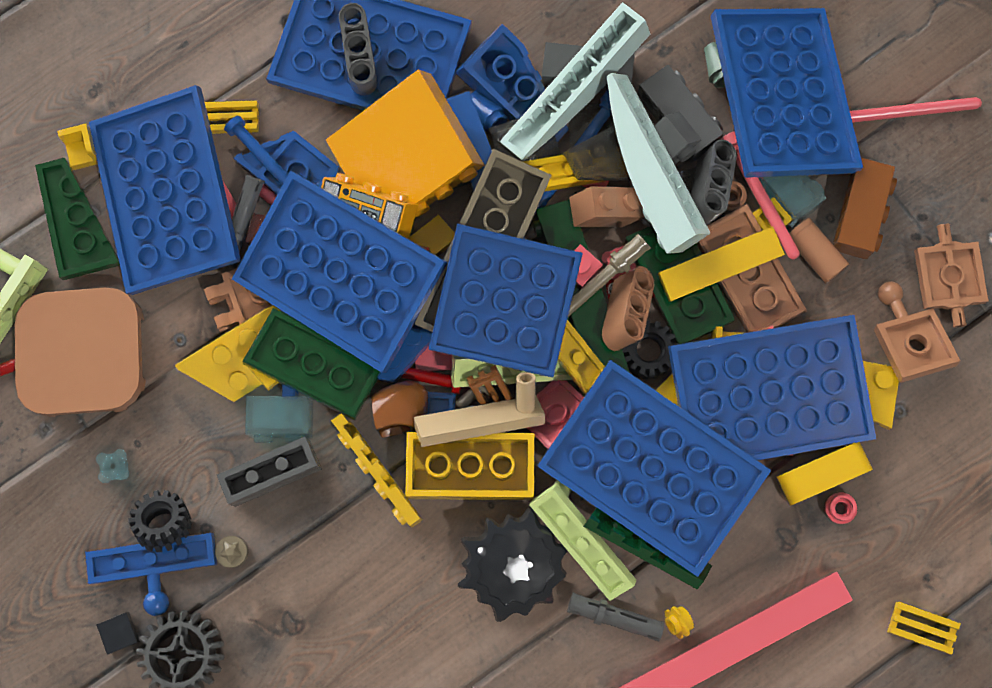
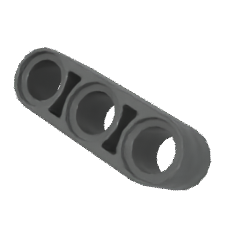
(355, 36)
(714, 180)

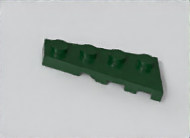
(74, 229)
(621, 536)

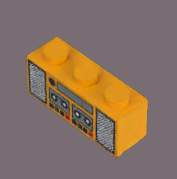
(390, 210)

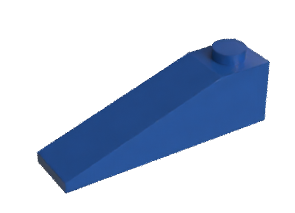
(504, 74)

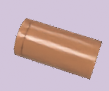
(818, 250)

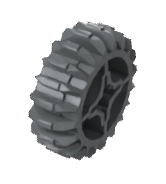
(180, 640)

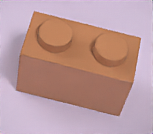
(605, 207)

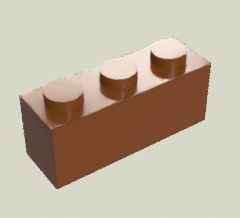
(865, 209)

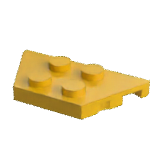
(220, 362)

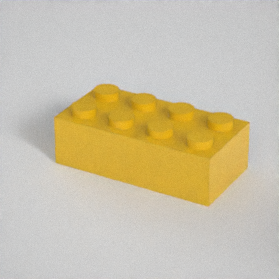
(472, 468)

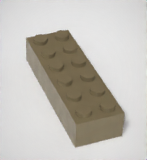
(500, 204)

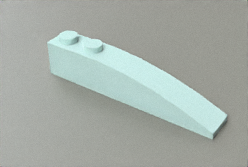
(578, 81)
(652, 171)

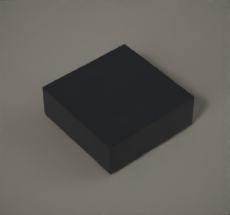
(118, 633)

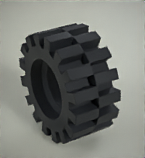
(662, 363)
(154, 507)

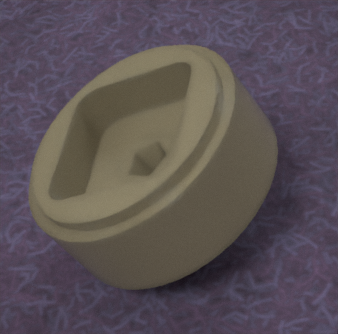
(231, 551)

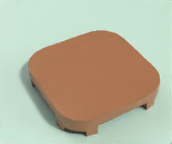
(78, 352)

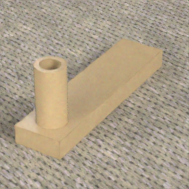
(483, 419)

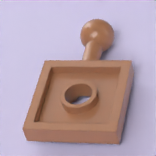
(921, 326)

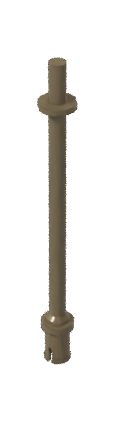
(619, 262)

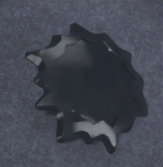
(513, 565)

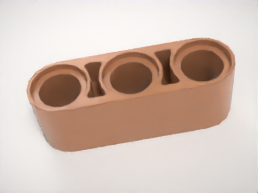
(628, 308)

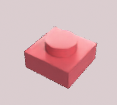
(588, 267)

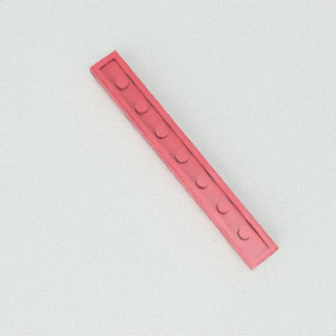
(748, 636)

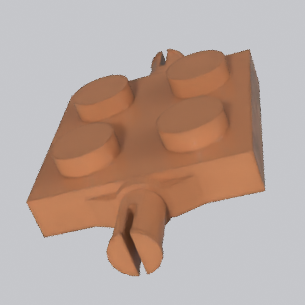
(951, 275)

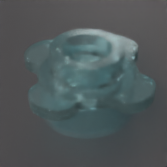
(121, 466)

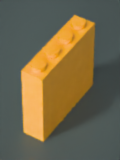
(408, 144)

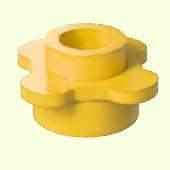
(678, 621)

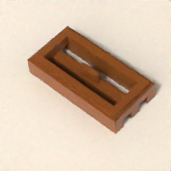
(485, 379)

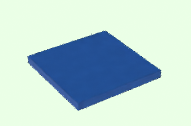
(505, 300)

